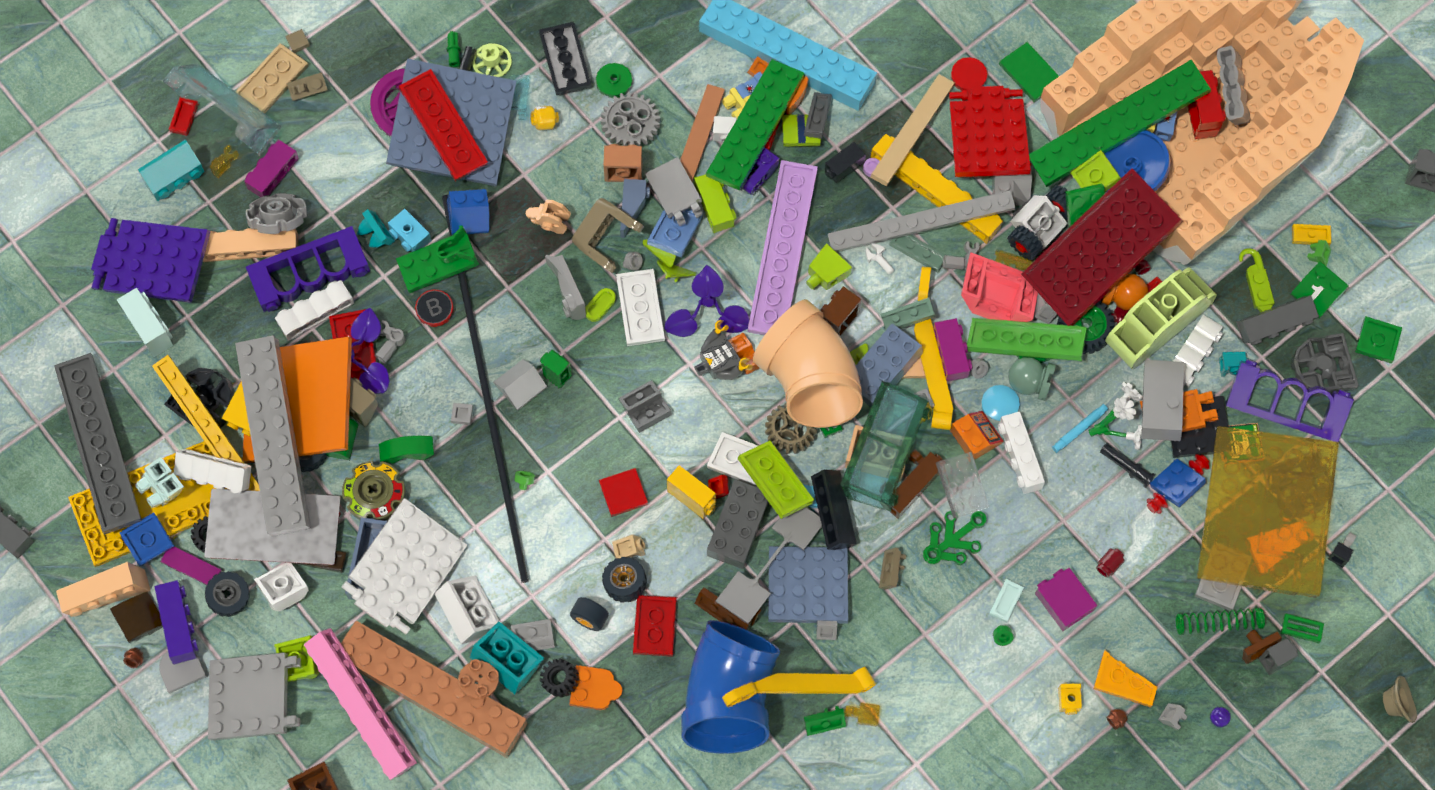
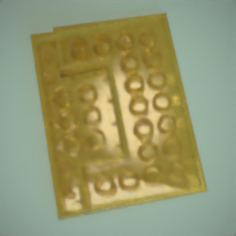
(1268, 511)

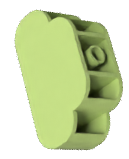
(1160, 316)

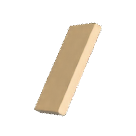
(271, 78)

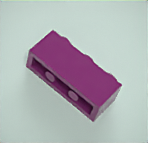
(271, 169)
(952, 349)

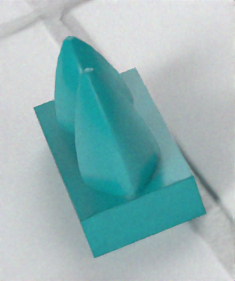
(373, 223)

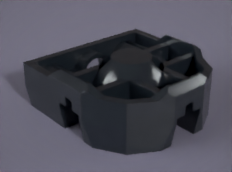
(204, 379)

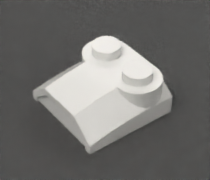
(282, 587)

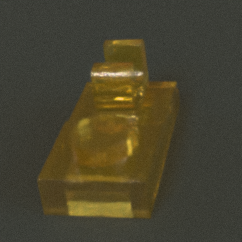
(1020, 262)

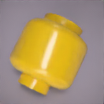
(544, 117)

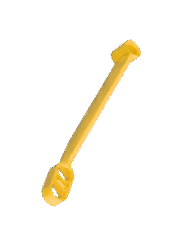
(932, 363)
(803, 684)

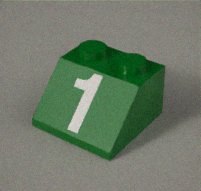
(1323, 287)

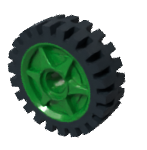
(1100, 323)

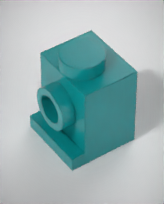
(1230, 361)

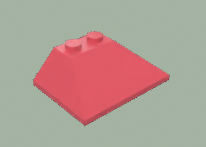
(997, 291)

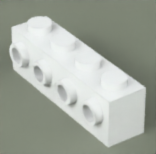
(1021, 453)

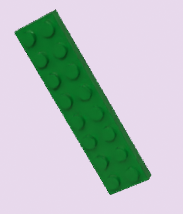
(755, 124)

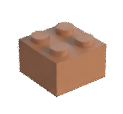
(622, 162)

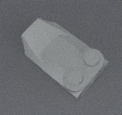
(572, 300)

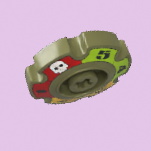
(368, 478)

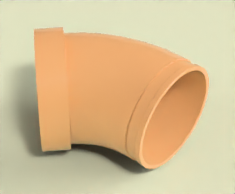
(812, 367)

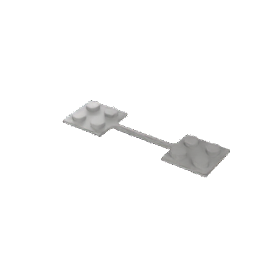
(745, 595)

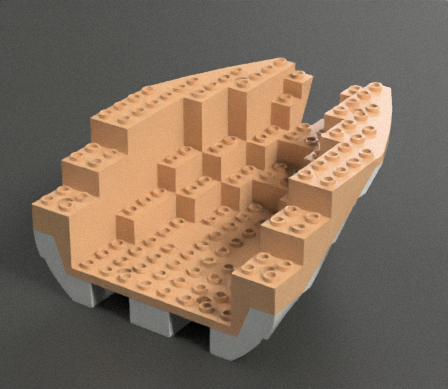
(1290, 86)

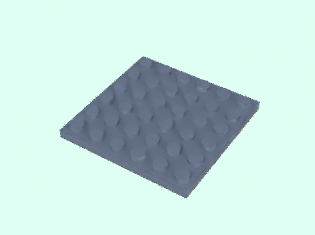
(483, 106)

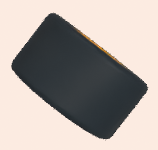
(589, 614)

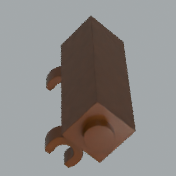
(916, 481)

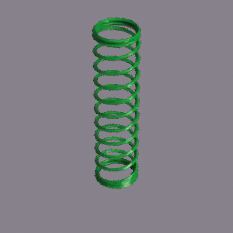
(1260, 619)

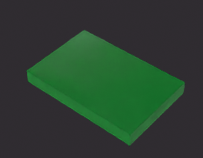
(1028, 70)

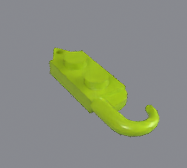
(1258, 281)

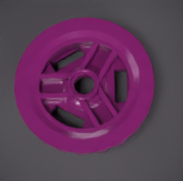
(383, 112)

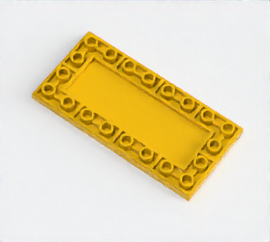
(175, 516)

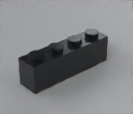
(833, 510)

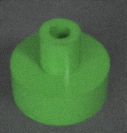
(524, 478)

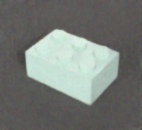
(146, 321)

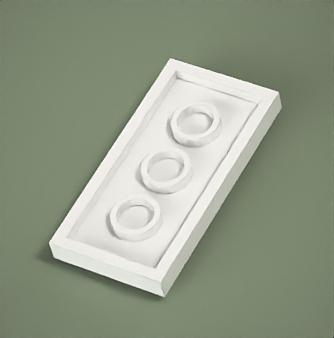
(640, 307)

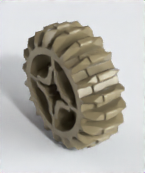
(777, 436)

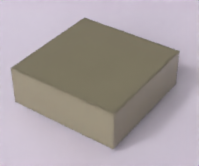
(297, 41)

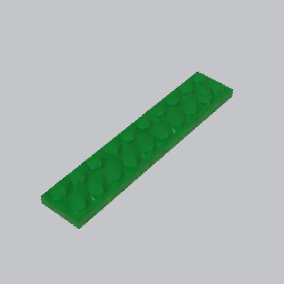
(1119, 122)

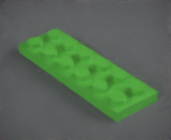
(1026, 339)

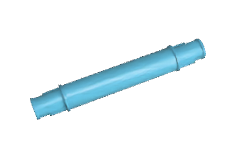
(1080, 428)

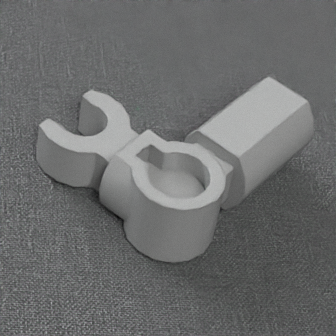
(959, 263)
(395, 338)

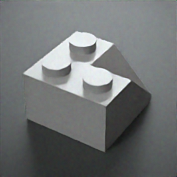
(1018, 184)

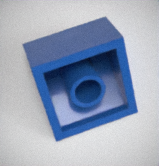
(470, 210)

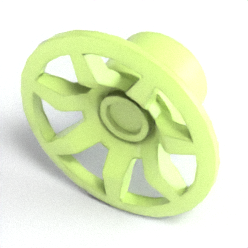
(491, 58)

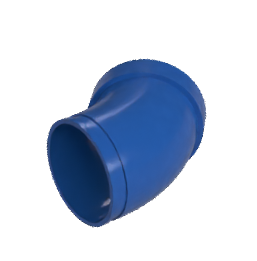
(723, 662)

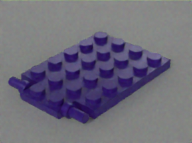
(150, 257)

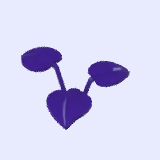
(707, 286)
(368, 328)

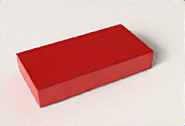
(183, 116)

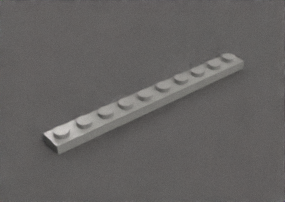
(921, 221)

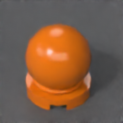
(1127, 292)

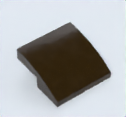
(137, 616)

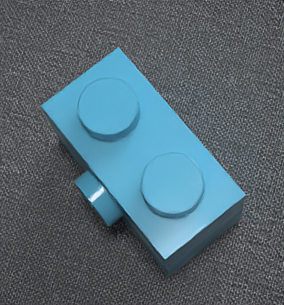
(409, 231)

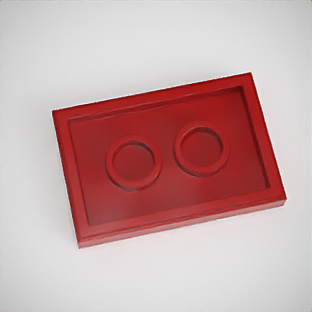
(654, 626)

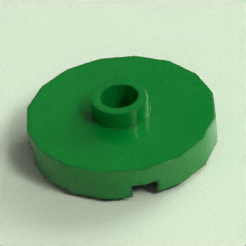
(610, 87)

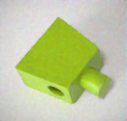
(827, 269)

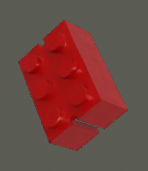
(1206, 111)

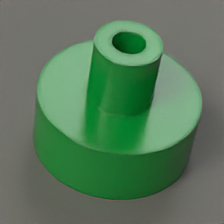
(1003, 635)

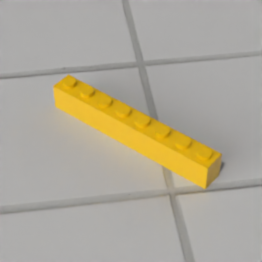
(937, 189)

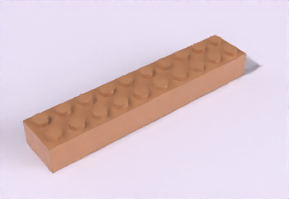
(432, 690)

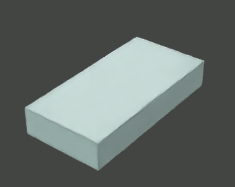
(1006, 600)

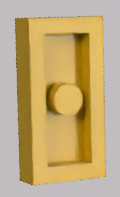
(1310, 234)

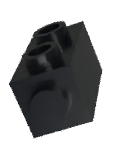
(844, 162)

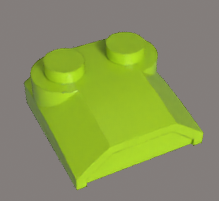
(296, 648)

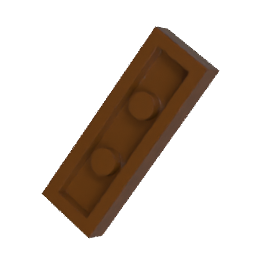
(706, 601)

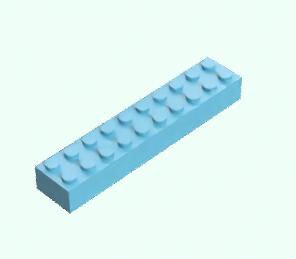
(768, 40)

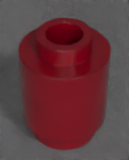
(1110, 562)

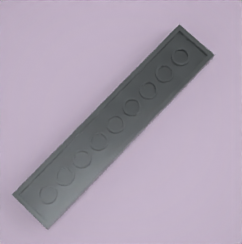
(97, 443)

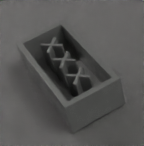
(1422, 170)
(738, 524)

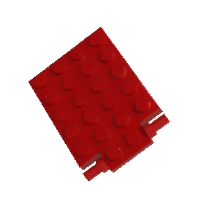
(989, 132)

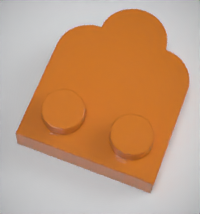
(595, 688)

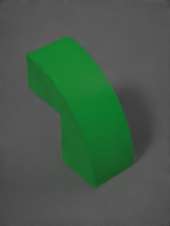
(408, 447)

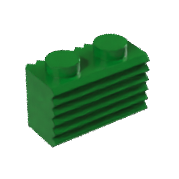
(555, 368)

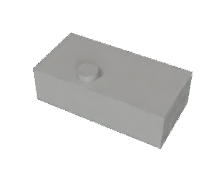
(1162, 400)

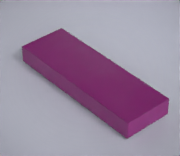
(189, 565)

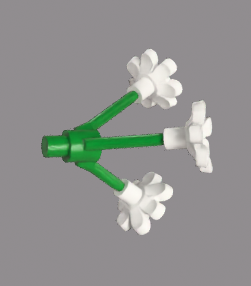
(1121, 410)

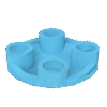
(1000, 402)

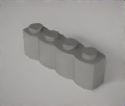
(1233, 88)

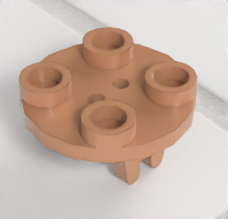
(470, 674)

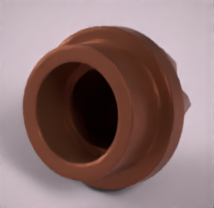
(133, 657)
(1117, 718)

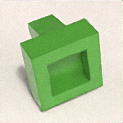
(1322, 252)

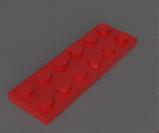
(443, 125)

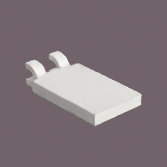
(725, 458)

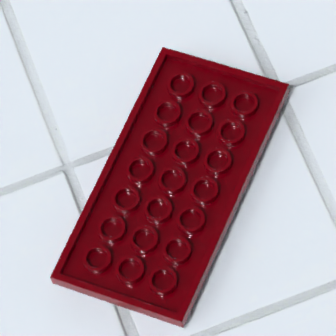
(1101, 247)

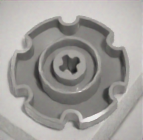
(276, 213)

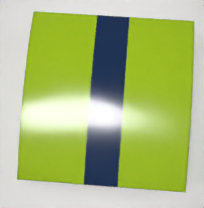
(793, 131)

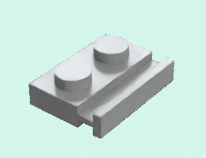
(535, 634)

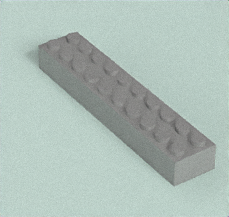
(272, 436)

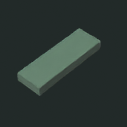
(919, 251)

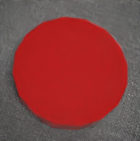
(968, 73)

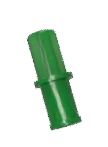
(453, 49)

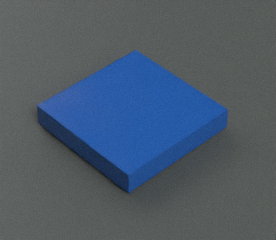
(146, 539)

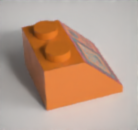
(975, 434)

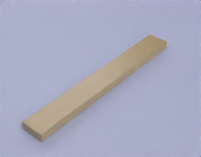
(912, 130)

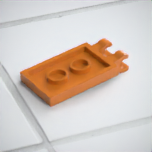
(1192, 412)

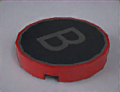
(434, 308)

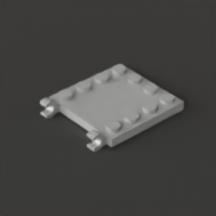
(249, 696)

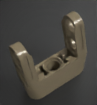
(594, 227)

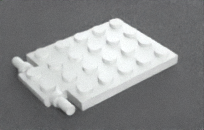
(403, 567)

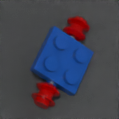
(1177, 483)

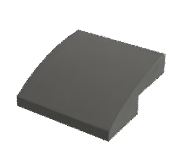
(645, 406)

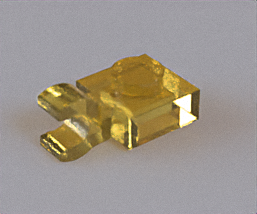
(222, 163)
(866, 713)

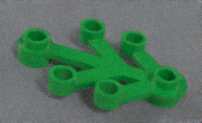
(952, 540)

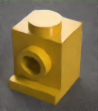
(1065, 705)

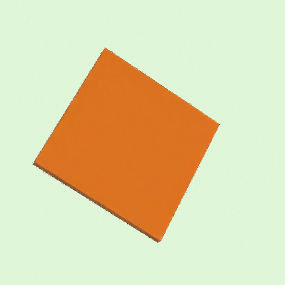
(318, 396)

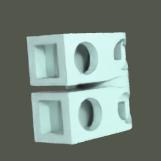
(161, 483)

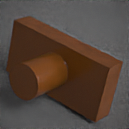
(1258, 645)

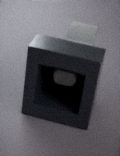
(1342, 553)

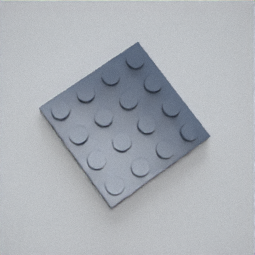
(808, 585)

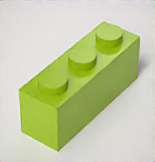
(715, 203)

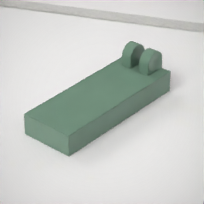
(909, 314)

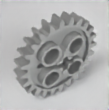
(630, 120)

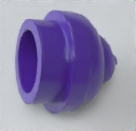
(1220, 717)

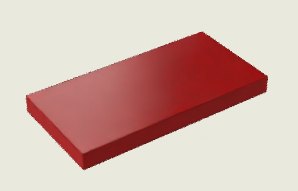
(364, 352)

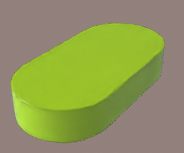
(600, 304)

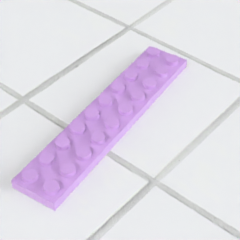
(782, 245)

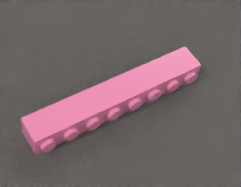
(360, 703)

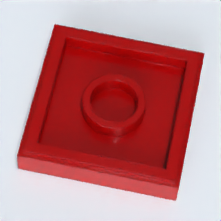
(623, 492)

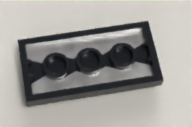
(565, 58)

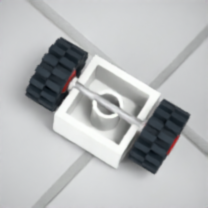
(1039, 222)

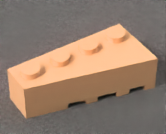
(103, 589)

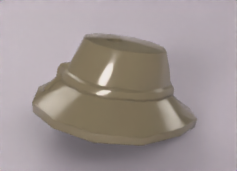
(1399, 700)

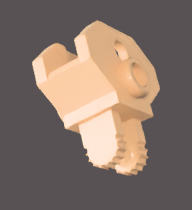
(550, 216)

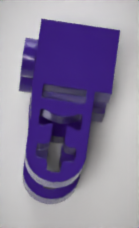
(765, 167)

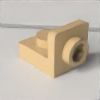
(629, 546)

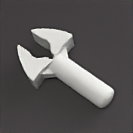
(878, 257)

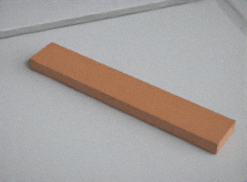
(701, 129)

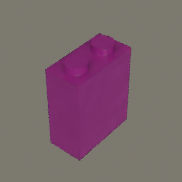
(1065, 598)

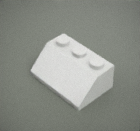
(466, 608)

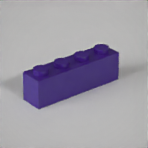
(175, 622)

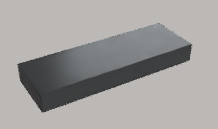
(818, 115)

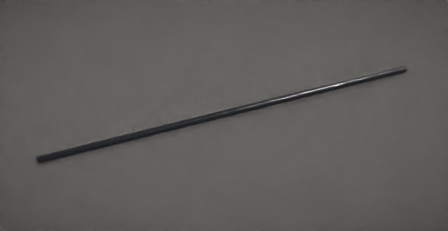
(490, 416)

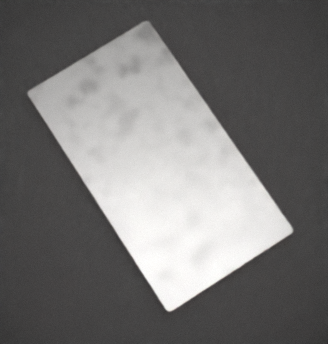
(239, 530)

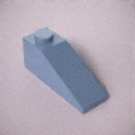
(633, 200)

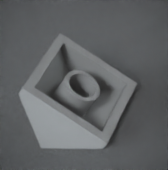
(520, 384)

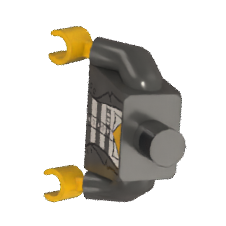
(720, 357)

